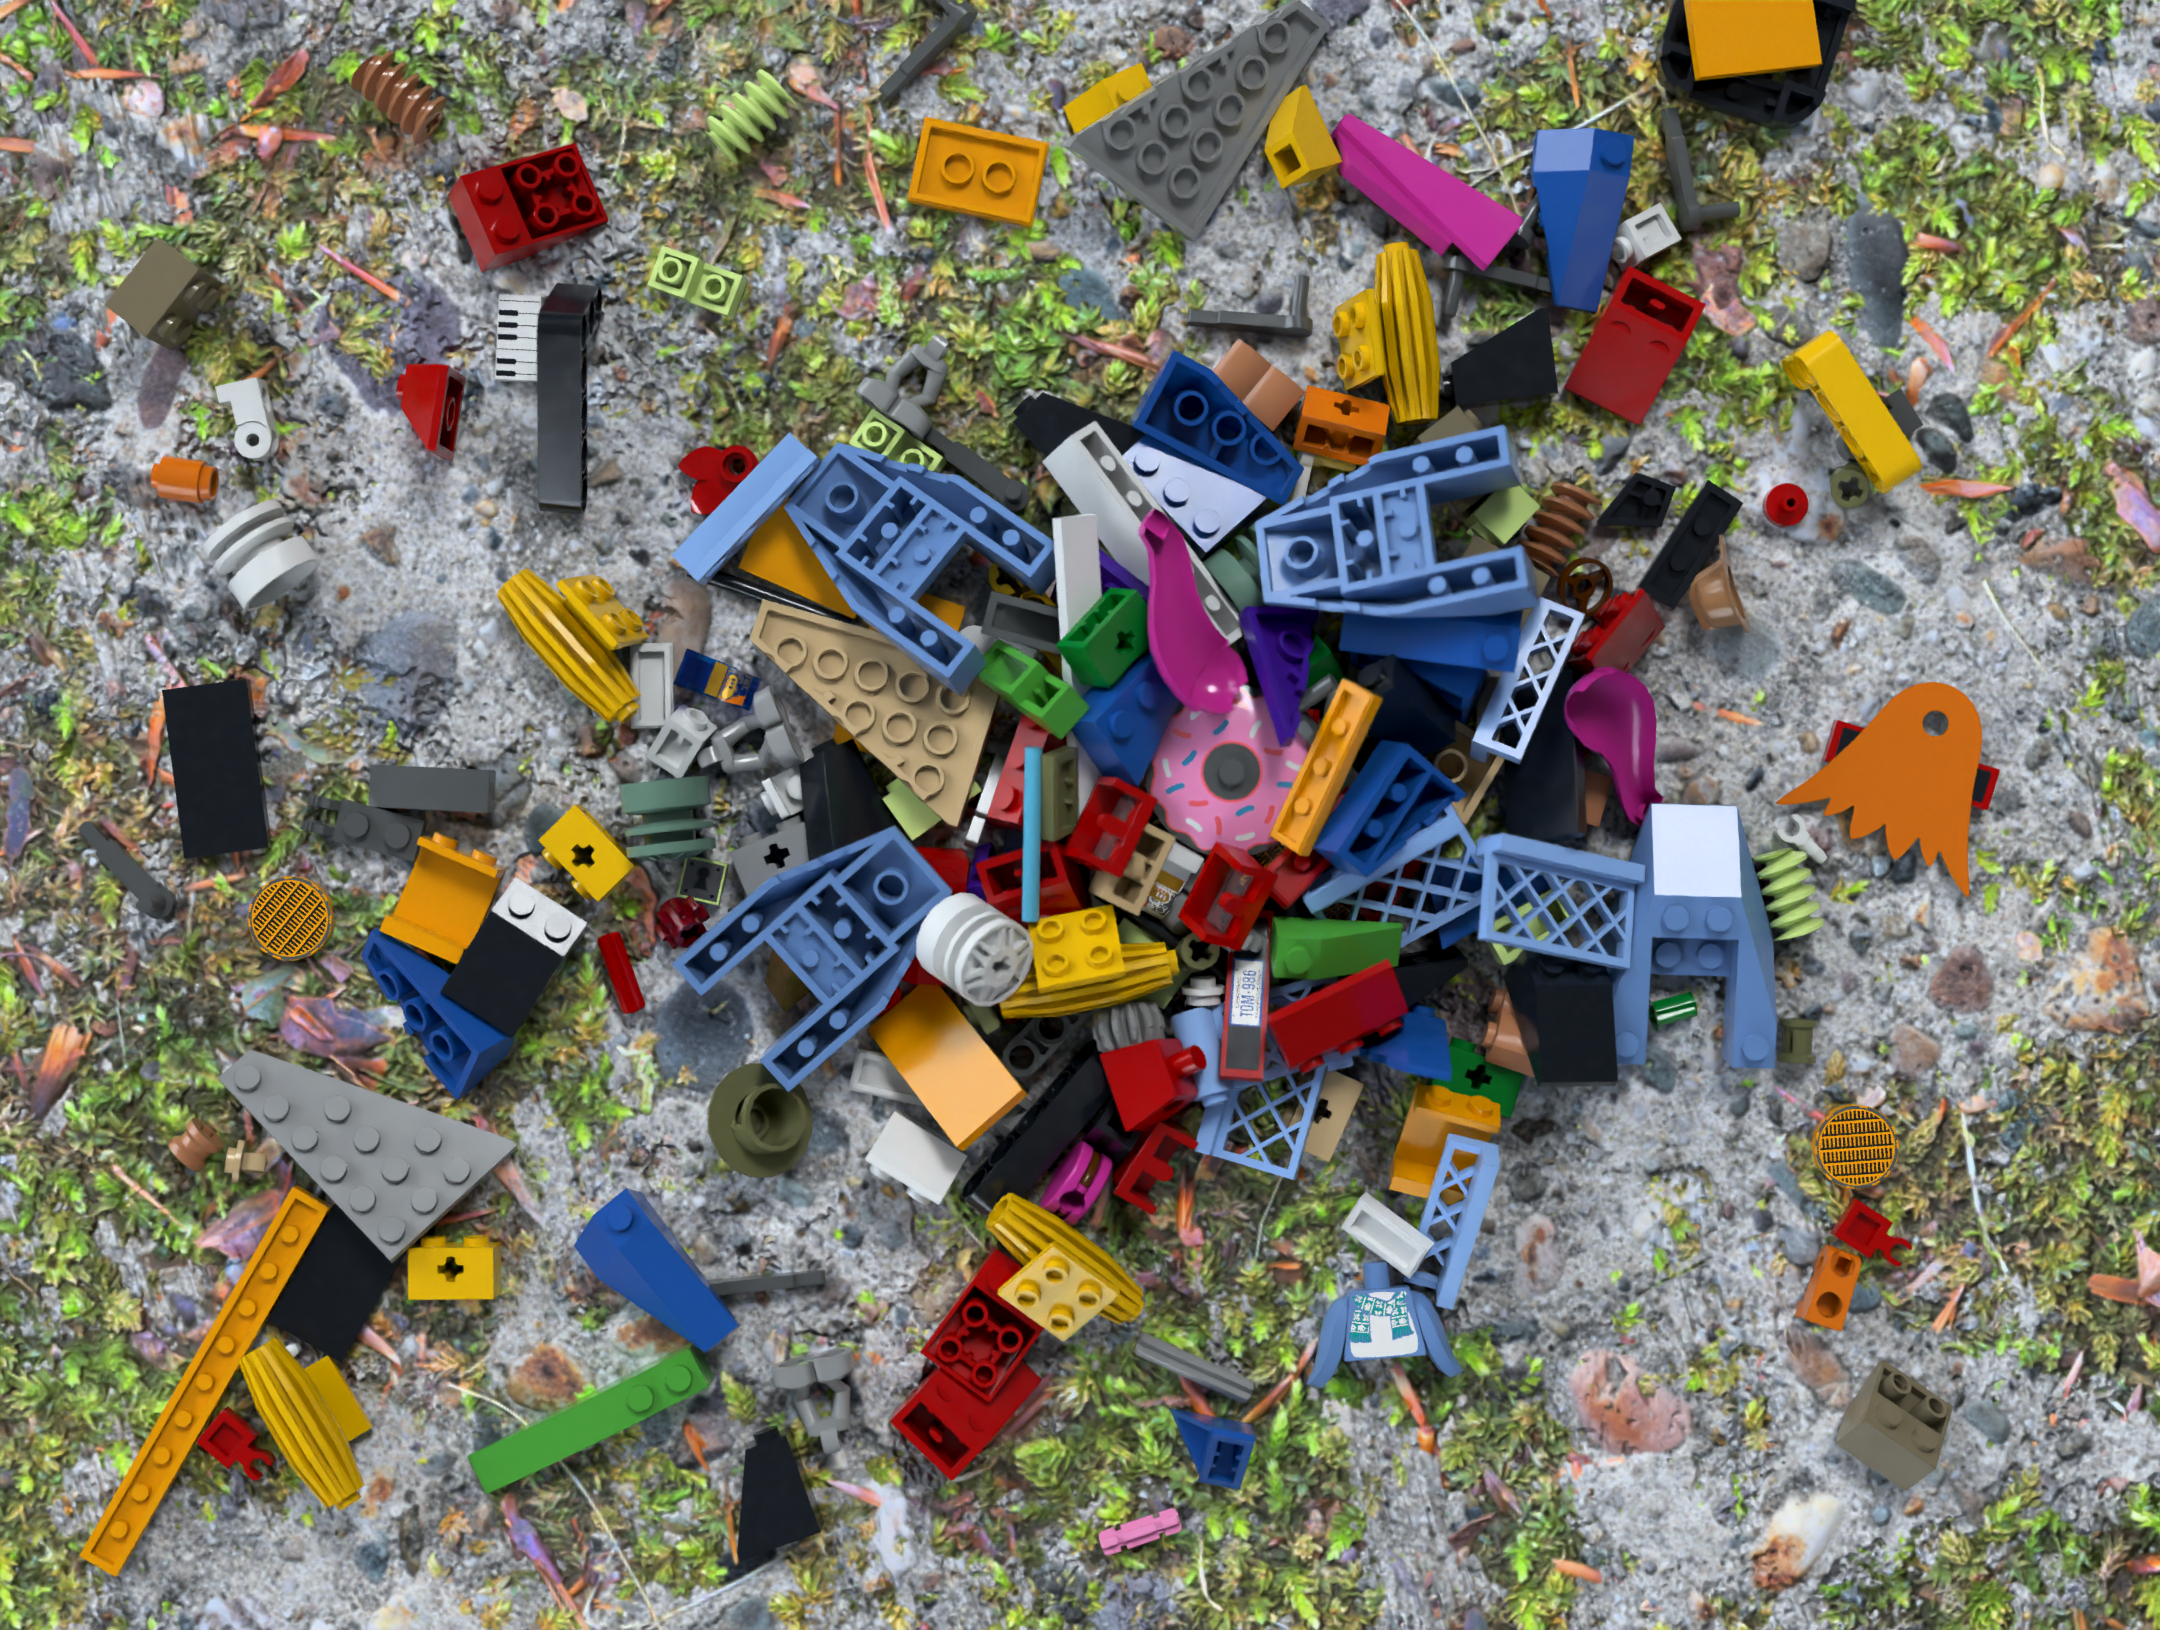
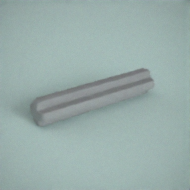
(1194, 1368)

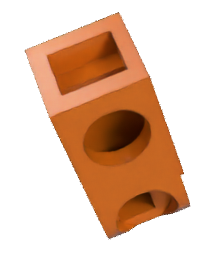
(1830, 1288)

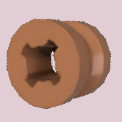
(196, 1144)

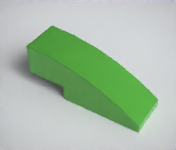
(1032, 689)

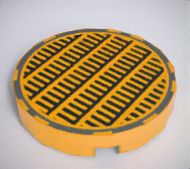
(291, 918)
(1855, 1146)

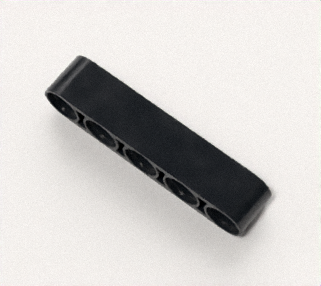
(1041, 1132)

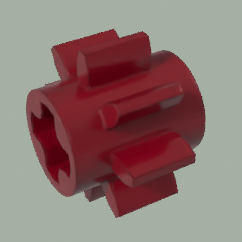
(681, 921)

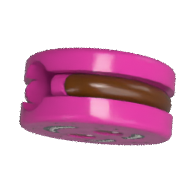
(1076, 1183)

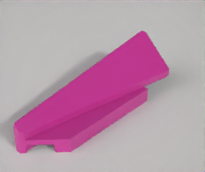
(1423, 195)

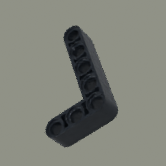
(562, 340)

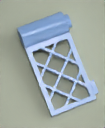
(1205, 1029)

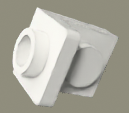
(1643, 237)
(681, 740)
(784, 793)

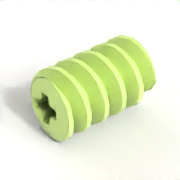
(748, 115)
(1789, 893)

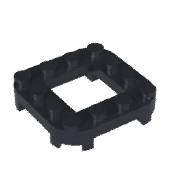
(1752, 96)

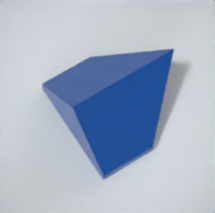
(1216, 1446)

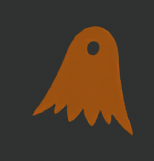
(1908, 778)

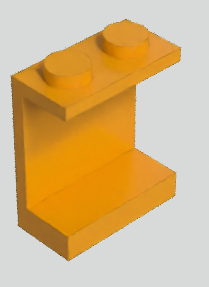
(444, 898)
(1429, 1119)

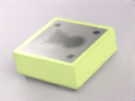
(703, 880)

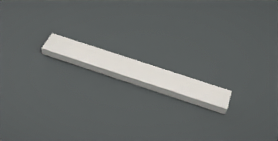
(1077, 591)

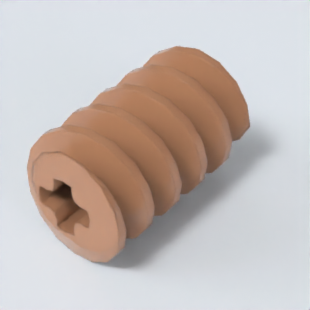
(399, 95)
(1557, 526)

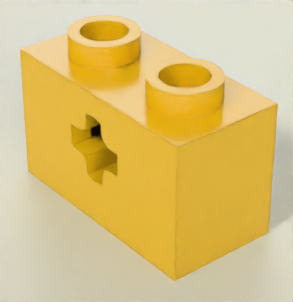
(580, 829)
(433, 1281)

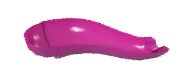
(1182, 638)
(1619, 721)

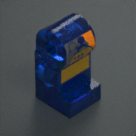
(716, 680)

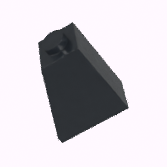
(1506, 368)
(1050, 421)
(1409, 708)
(839, 798)
(775, 1495)

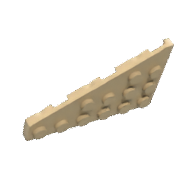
(885, 702)

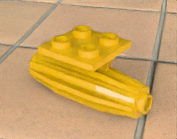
(1393, 337)
(578, 637)
(1086, 967)
(1063, 1272)
(310, 1418)

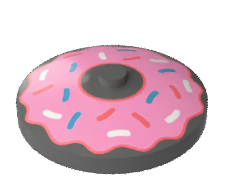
(1223, 775)

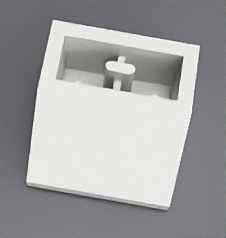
(916, 1158)

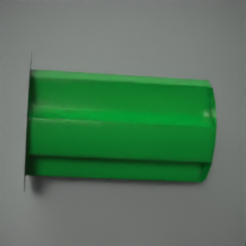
(1672, 1009)

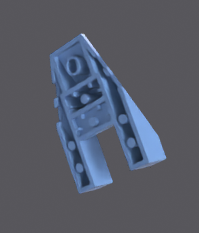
(893, 530)
(1372, 543)
(1698, 918)
(841, 928)

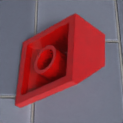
(433, 403)

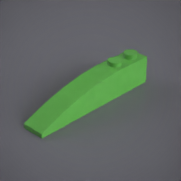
(592, 1418)

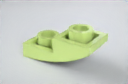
(697, 282)
(887, 438)

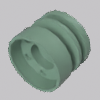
(1240, 577)
(667, 817)

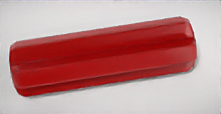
(621, 972)

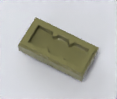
(1059, 793)
(983, 1016)

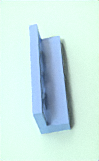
(746, 509)
(1510, 683)
(1469, 1219)

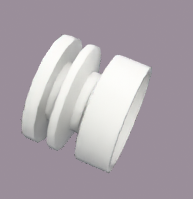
(256, 548)
(974, 949)

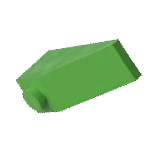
(1330, 946)

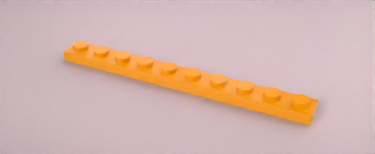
(206, 1380)

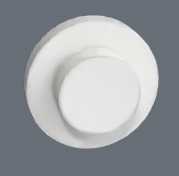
(1203, 991)

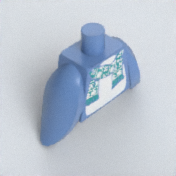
(1380, 1324)

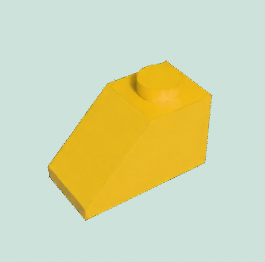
(1106, 96)

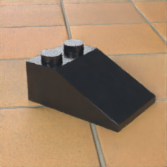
(514, 957)
(1565, 1019)

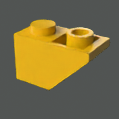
(1299, 141)

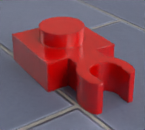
(1866, 1231)
(231, 1439)

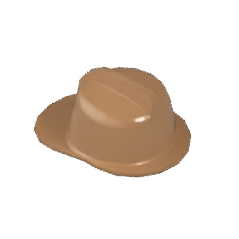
(1716, 596)

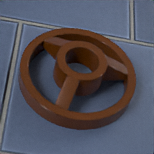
(1587, 592)

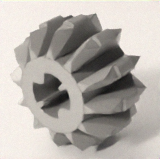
(1127, 1025)

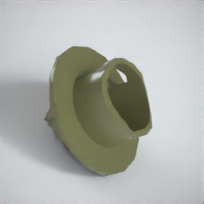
(758, 1122)

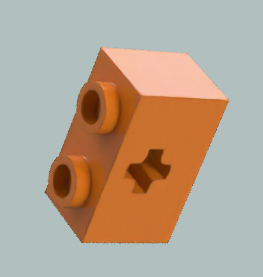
(1340, 426)

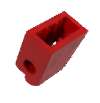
(1152, 1080)

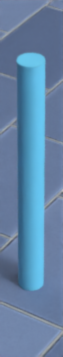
(1031, 834)

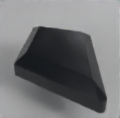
(1639, 503)

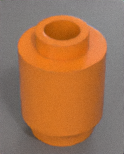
(185, 479)

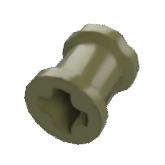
(1854, 497)
(1183, 952)
(1797, 1040)

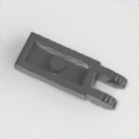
(369, 827)

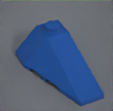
(1580, 195)
(1208, 422)
(1454, 640)
(458, 1042)
(1416, 1047)
(646, 1264)

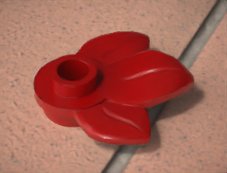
(714, 475)

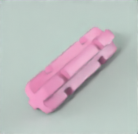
(1140, 1531)

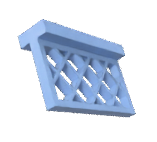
(1558, 863)
(1338, 886)
(1218, 1121)

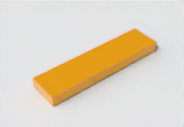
(1325, 767)

